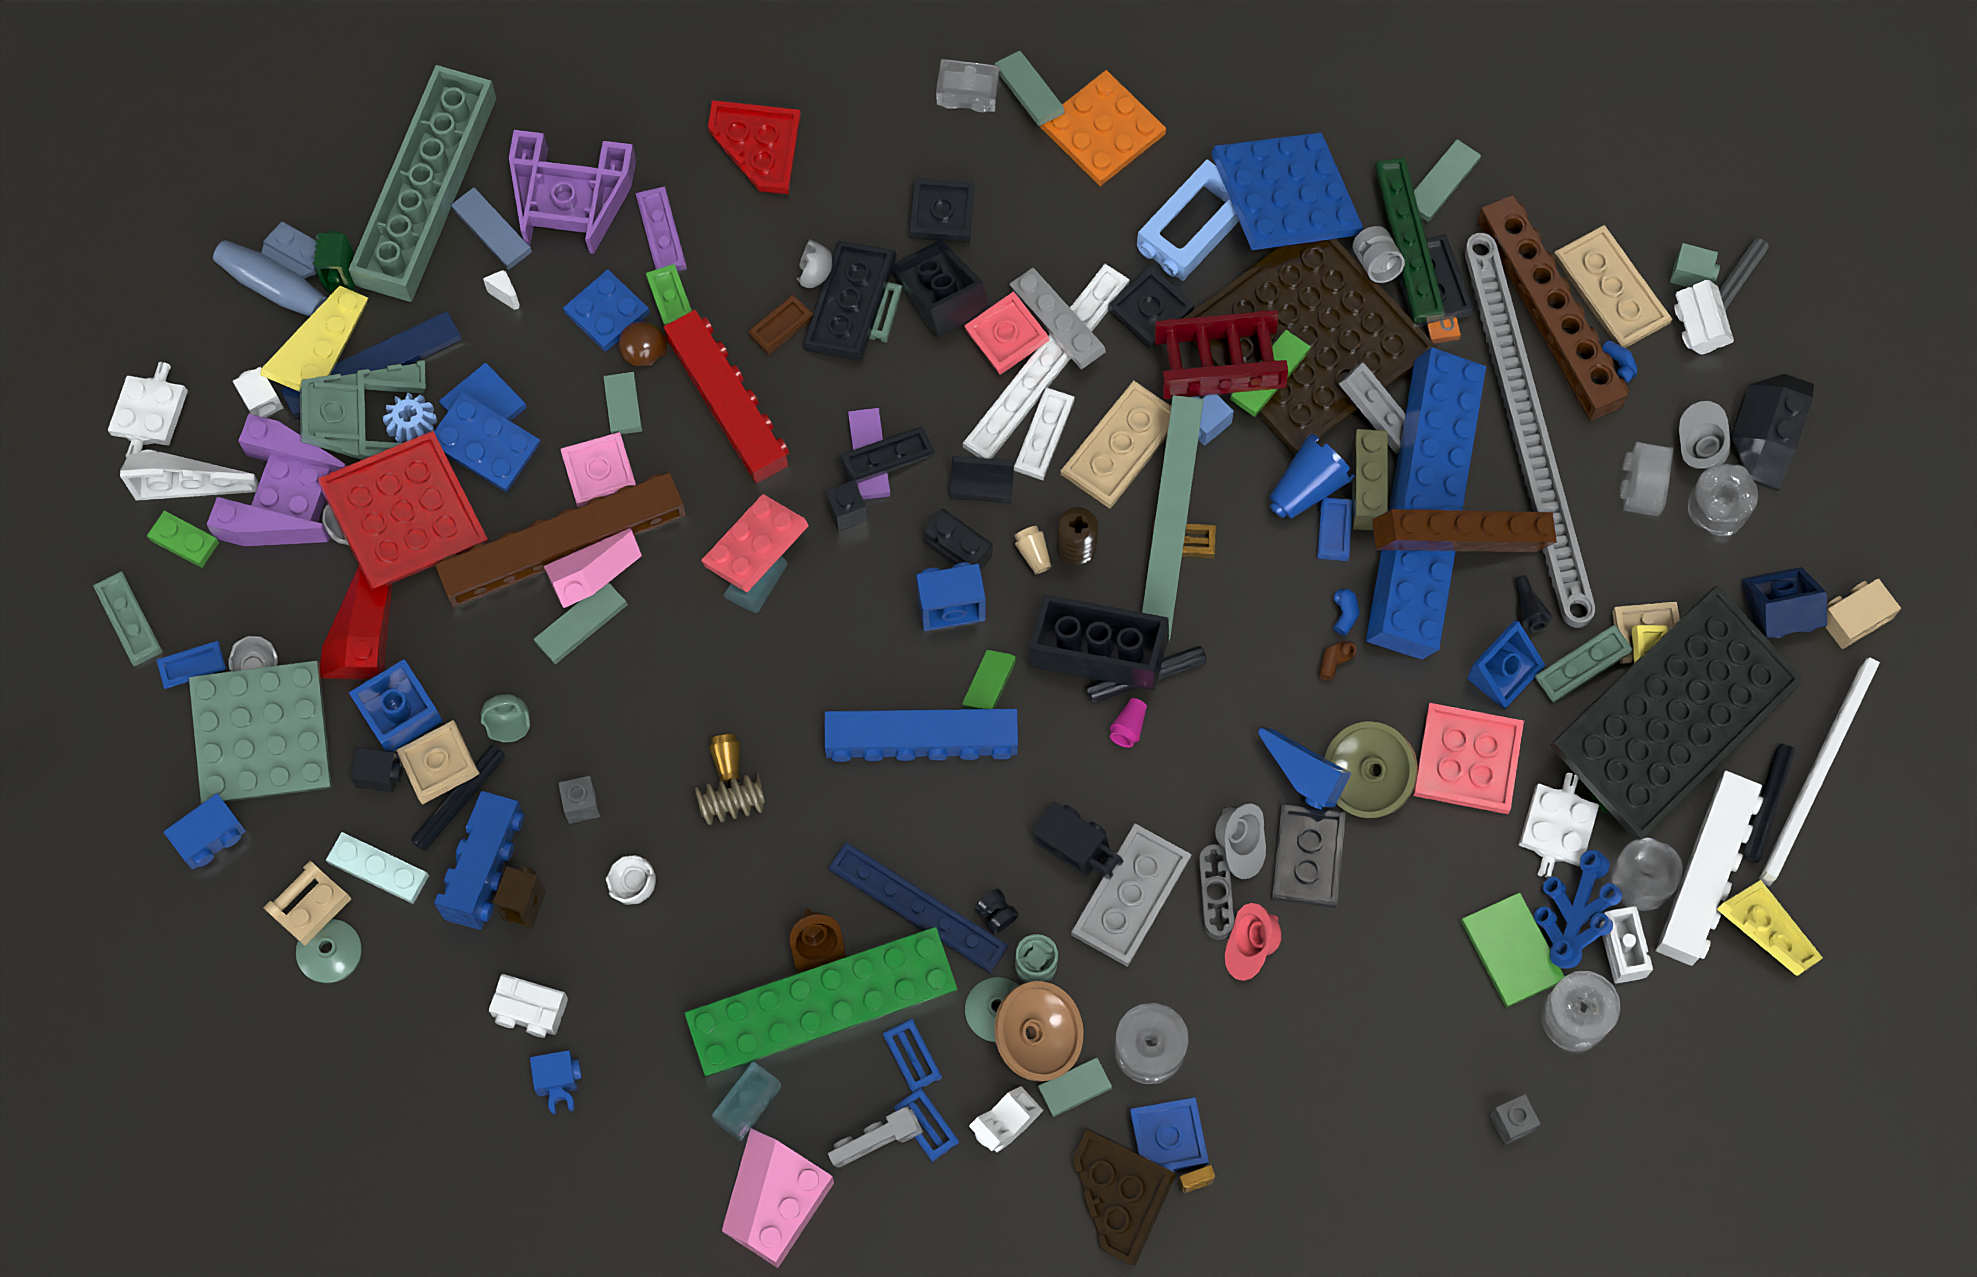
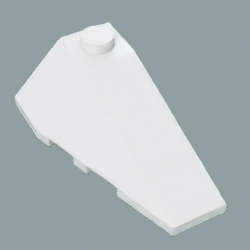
(170, 476)

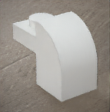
(1006, 1119)

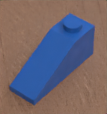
(1307, 771)

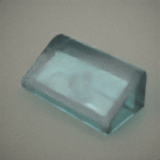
(760, 591)

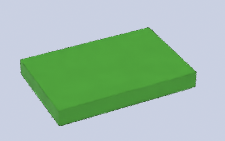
(1512, 950)

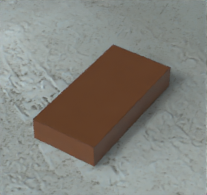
(780, 324)

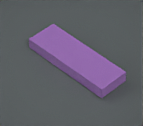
(660, 228)
(865, 430)

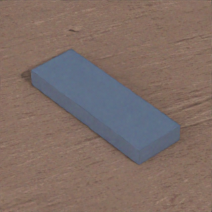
(491, 228)

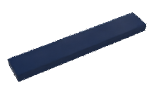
(400, 349)
(918, 907)

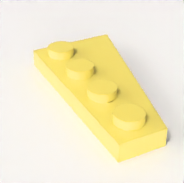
(318, 342)

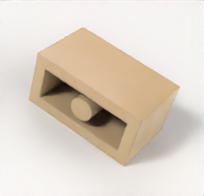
(1860, 612)

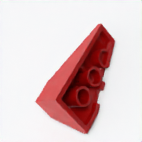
(358, 634)

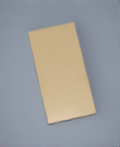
(1612, 287)
(1120, 445)

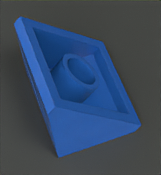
(1507, 666)

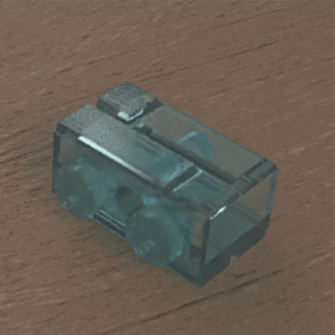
(746, 1101)

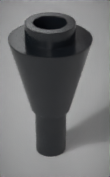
(1533, 611)

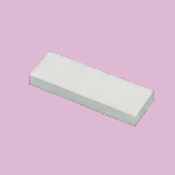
(1044, 433)

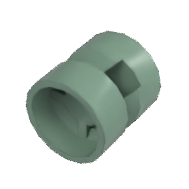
(1036, 959)

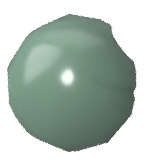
(505, 718)

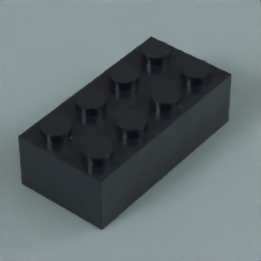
(1099, 642)

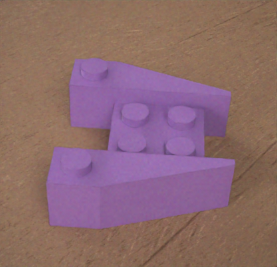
(568, 194)
(288, 494)

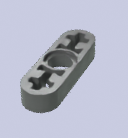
(1227, 915)

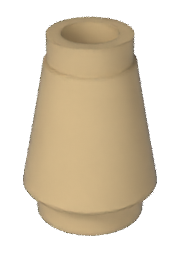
(1033, 549)

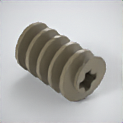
(730, 799)

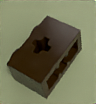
(519, 896)

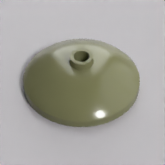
(1358, 751)

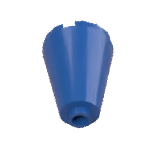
(1309, 479)

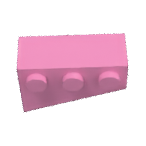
(773, 1197)

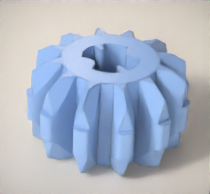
(399, 416)

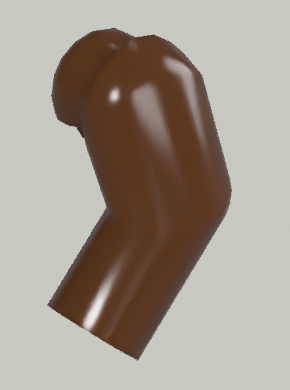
(1334, 656)

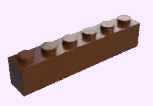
(1464, 530)

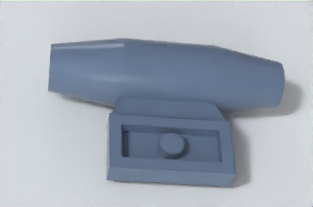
(276, 271)

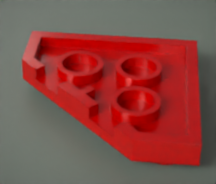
(758, 141)

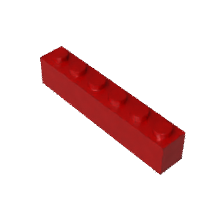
(726, 396)

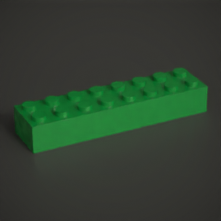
(820, 1002)

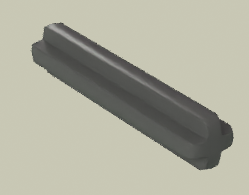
(1742, 270)

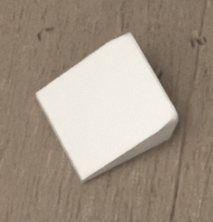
(502, 289)

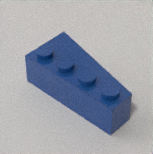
(480, 861)

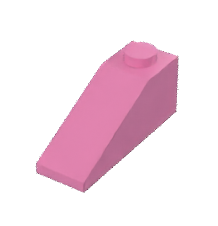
(592, 567)

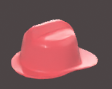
(1251, 940)

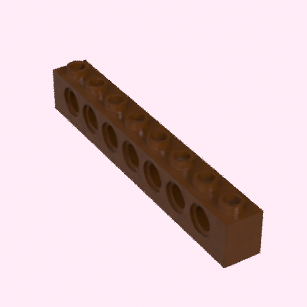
(1594, 398)

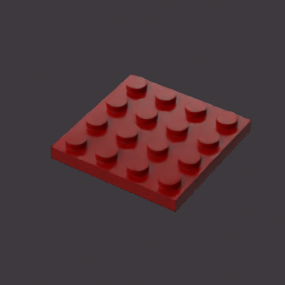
(402, 510)

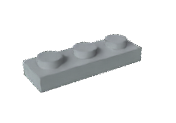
(1375, 403)

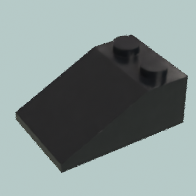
(941, 287)

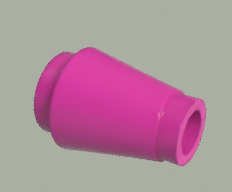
(1128, 725)

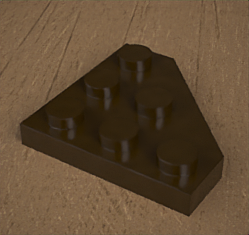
(1121, 1193)

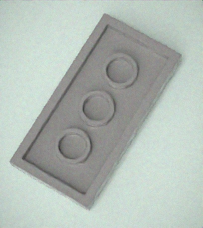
(1134, 896)

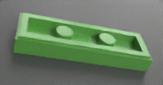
(1287, 348)

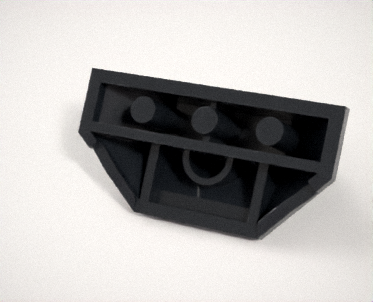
(1771, 427)

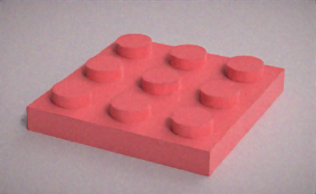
(1468, 758)

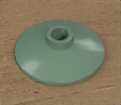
(338, 962)
(979, 1002)

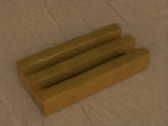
(1204, 552)

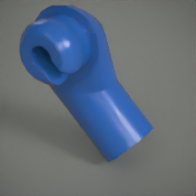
(1624, 357)
(1350, 610)

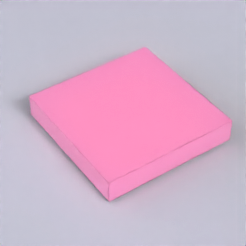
(597, 468)

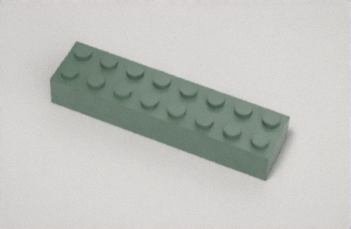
(423, 183)

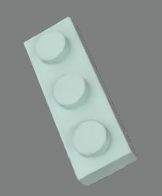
(377, 868)

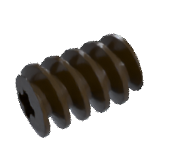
(1077, 536)

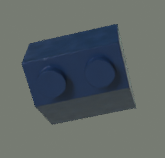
(1786, 602)

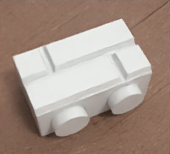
(1703, 317)
(1626, 946)
(528, 1006)

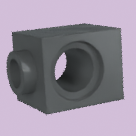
(579, 799)
(1515, 1119)

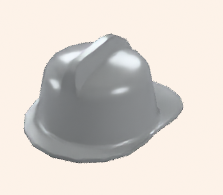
(1704, 435)
(1243, 838)

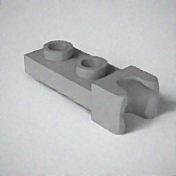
(901, 1126)

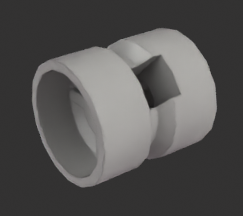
(1378, 254)

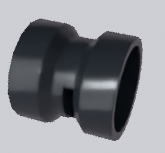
(996, 911)

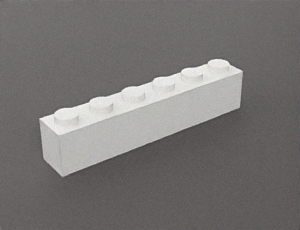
(1709, 868)

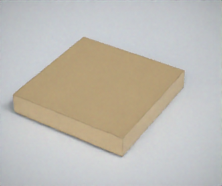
(438, 762)

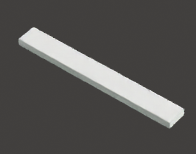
(1041, 369)
(1818, 772)

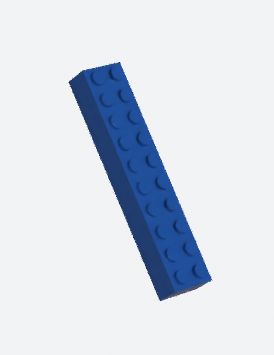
(1428, 476)

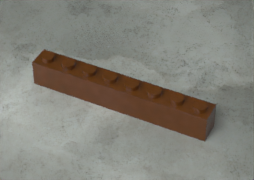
(526, 552)

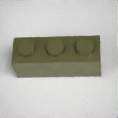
(1370, 478)

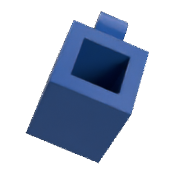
(554, 1076)

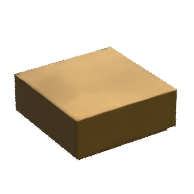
(1196, 1179)

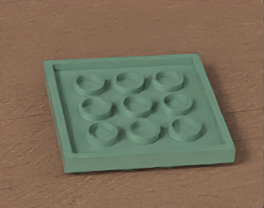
(260, 732)

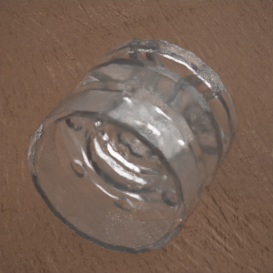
(1569, 1025)

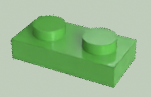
(668, 293)
(183, 539)

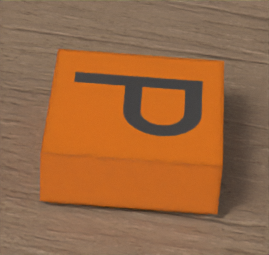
(1443, 331)

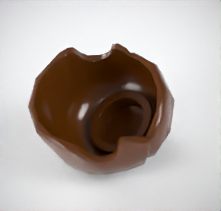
(642, 343)

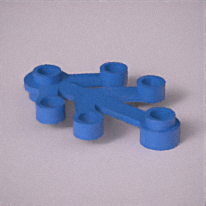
(1578, 912)

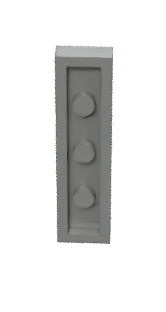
(1057, 318)

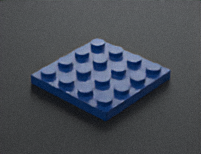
(1286, 191)

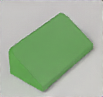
(989, 680)

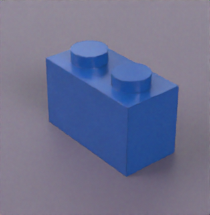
(205, 832)

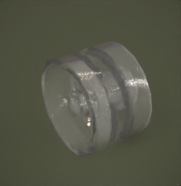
(1146, 1062)

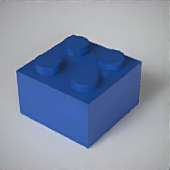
(951, 596)
(396, 706)

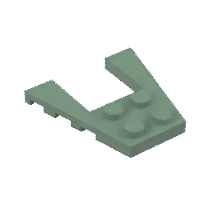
(335, 407)

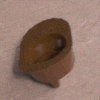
(816, 941)

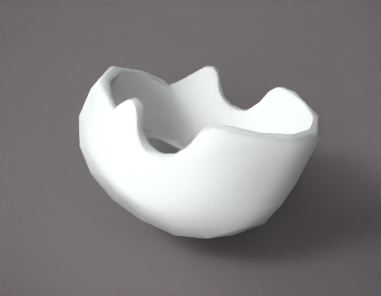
(631, 880)

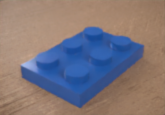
(485, 442)

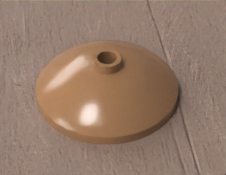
(1053, 1029)

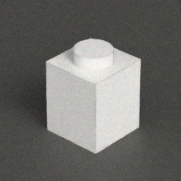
(257, 393)

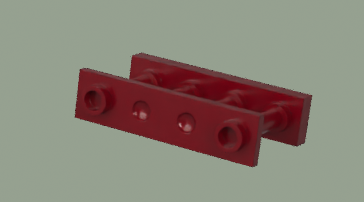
(1227, 378)

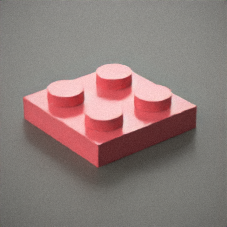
(1006, 333)

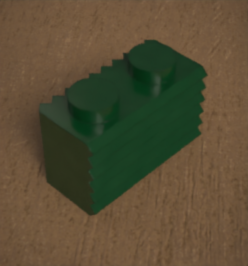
(333, 260)

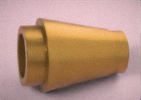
(726, 756)

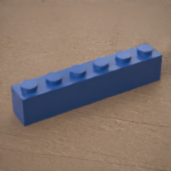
(921, 733)

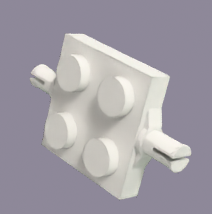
(148, 410)
(1558, 825)

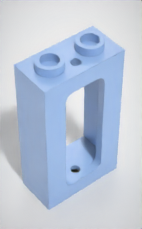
(1183, 261)

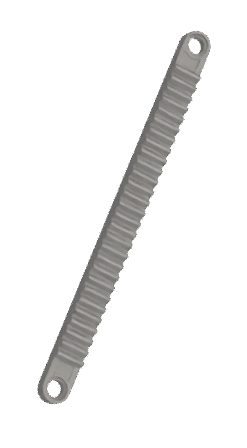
(1528, 426)

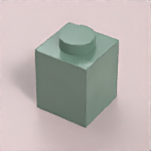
(1694, 266)

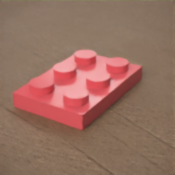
(754, 543)

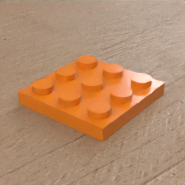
(1104, 128)

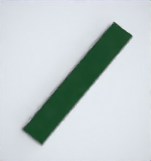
(1410, 239)

